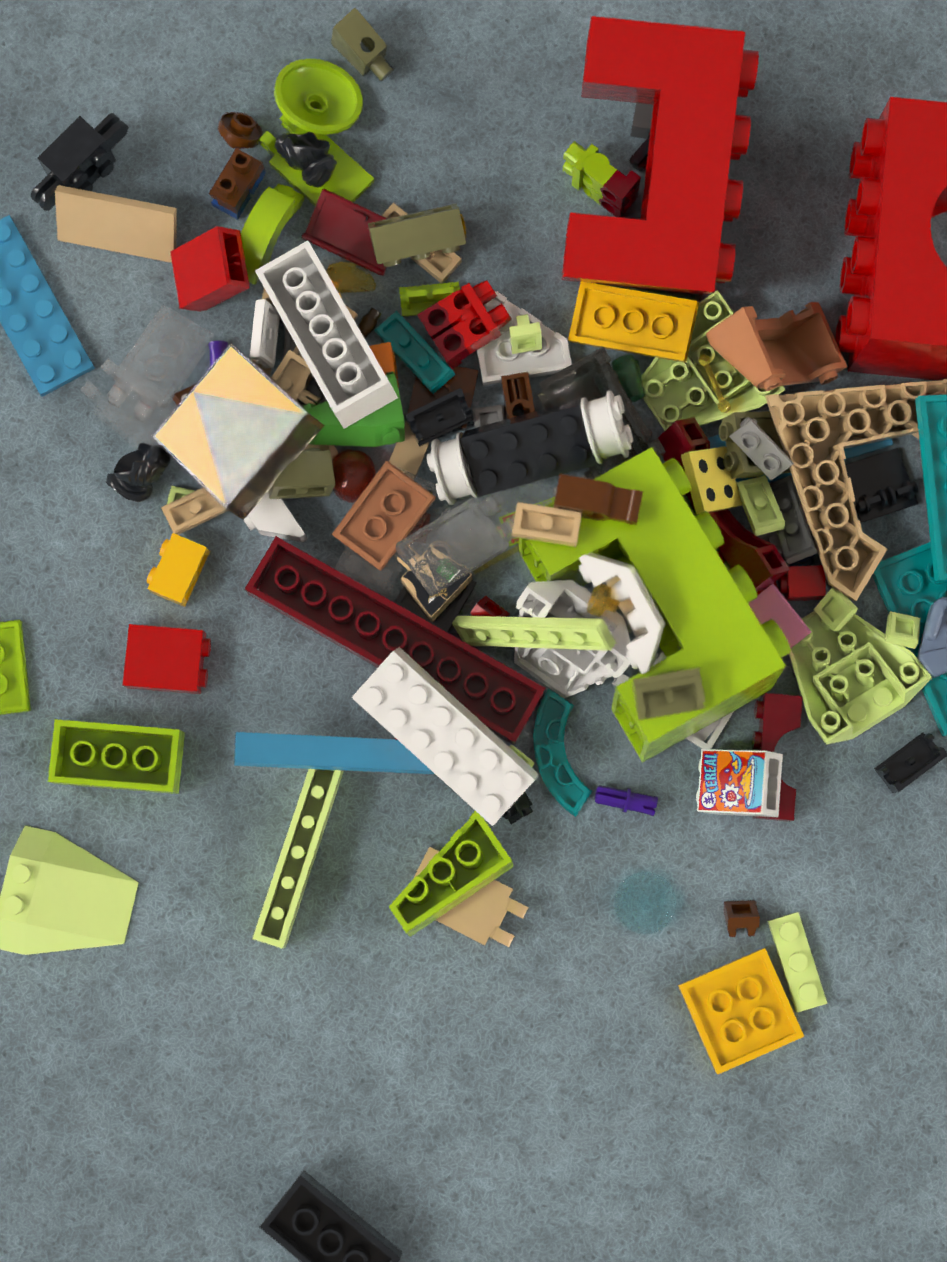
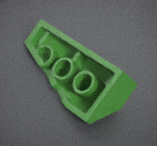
(376, 429)

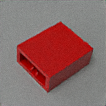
(210, 269)
(166, 659)

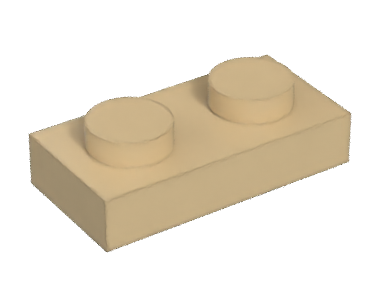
(546, 524)

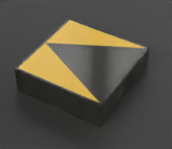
(237, 431)

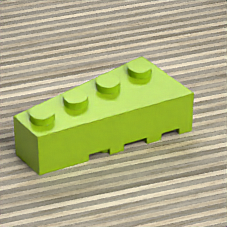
(453, 875)

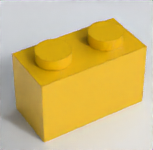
(178, 569)

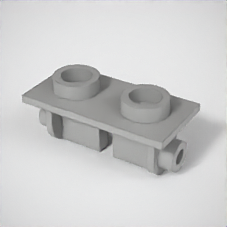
(761, 448)

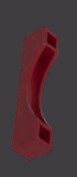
(740, 547)

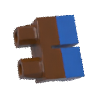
(236, 183)

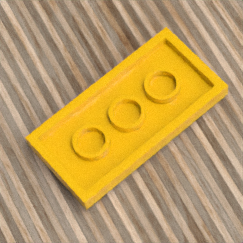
(633, 321)

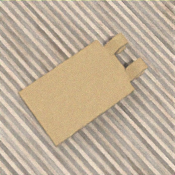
(482, 912)

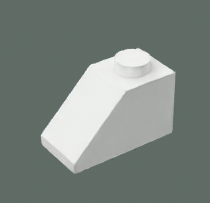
(274, 519)

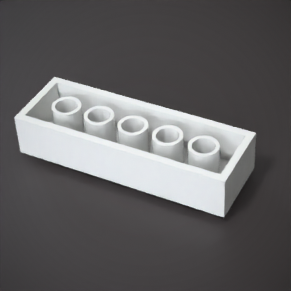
(326, 334)
(445, 736)

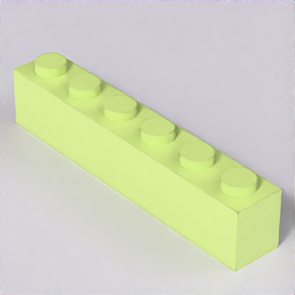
(297, 857)

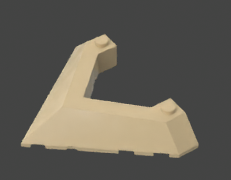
(813, 435)

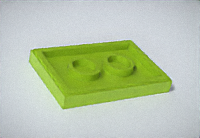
(13, 670)

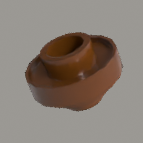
(239, 130)

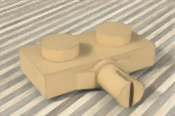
(293, 378)

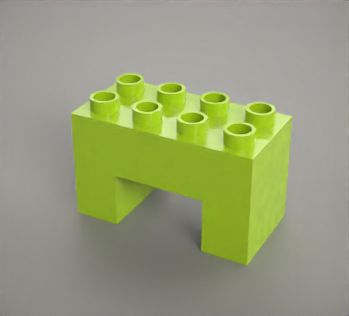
(694, 592)

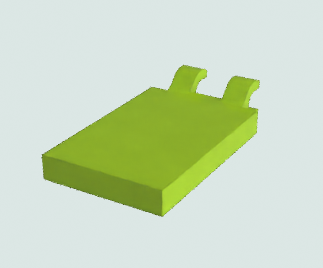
(347, 179)

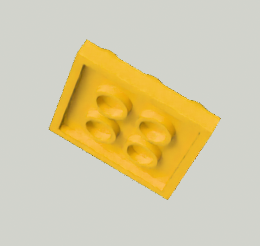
(740, 1011)

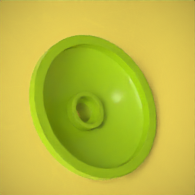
(321, 86)

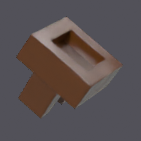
(741, 915)

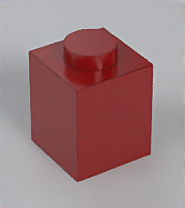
(803, 583)

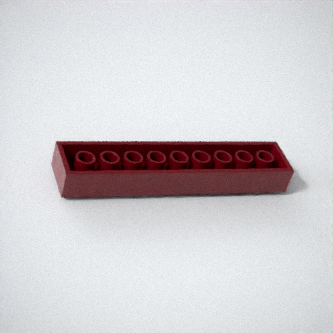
(377, 626)

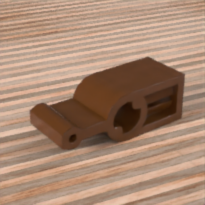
(525, 399)
(597, 499)

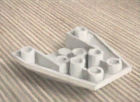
(635, 603)

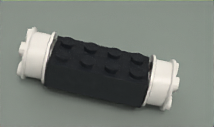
(530, 447)

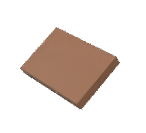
(383, 515)

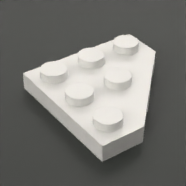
(497, 358)

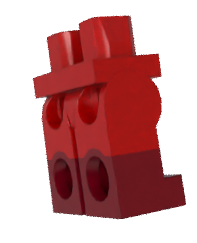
(462, 323)

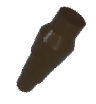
(369, 322)

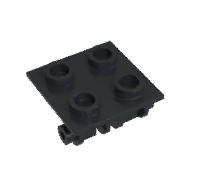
(881, 485)

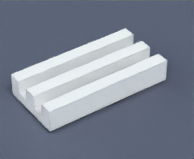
(264, 334)

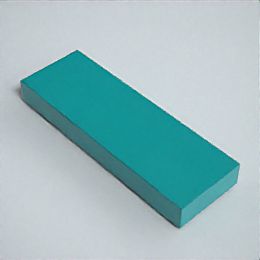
(415, 352)

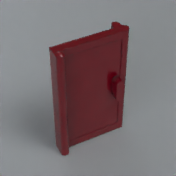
(343, 230)

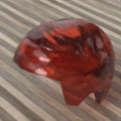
(352, 474)

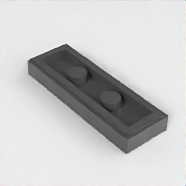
(796, 537)

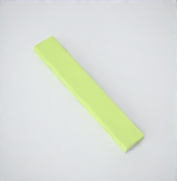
(535, 632)

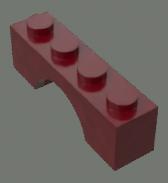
(777, 716)

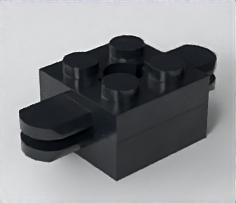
(78, 157)

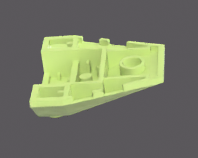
(61, 897)

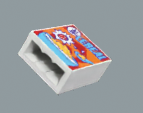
(739, 782)

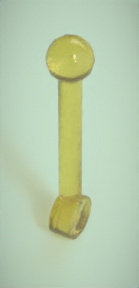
(724, 406)
(500, 557)

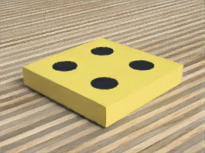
(710, 481)

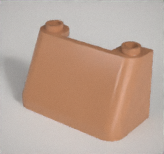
(779, 349)

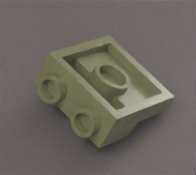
(735, 459)

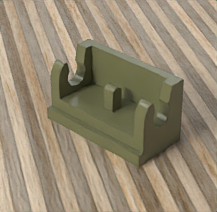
(668, 694)

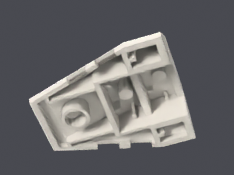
(569, 669)

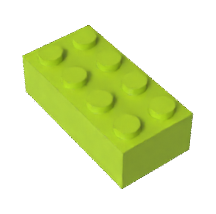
(116, 756)

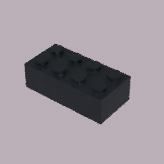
(323, 1229)

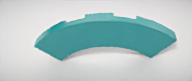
(551, 754)

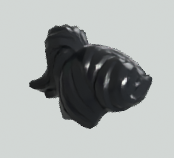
(308, 155)
(138, 471)

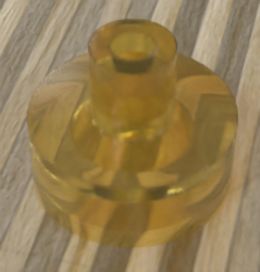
(601, 600)

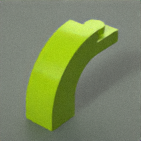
(265, 225)

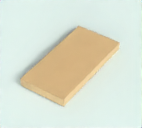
(115, 223)

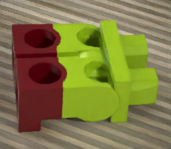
(600, 179)

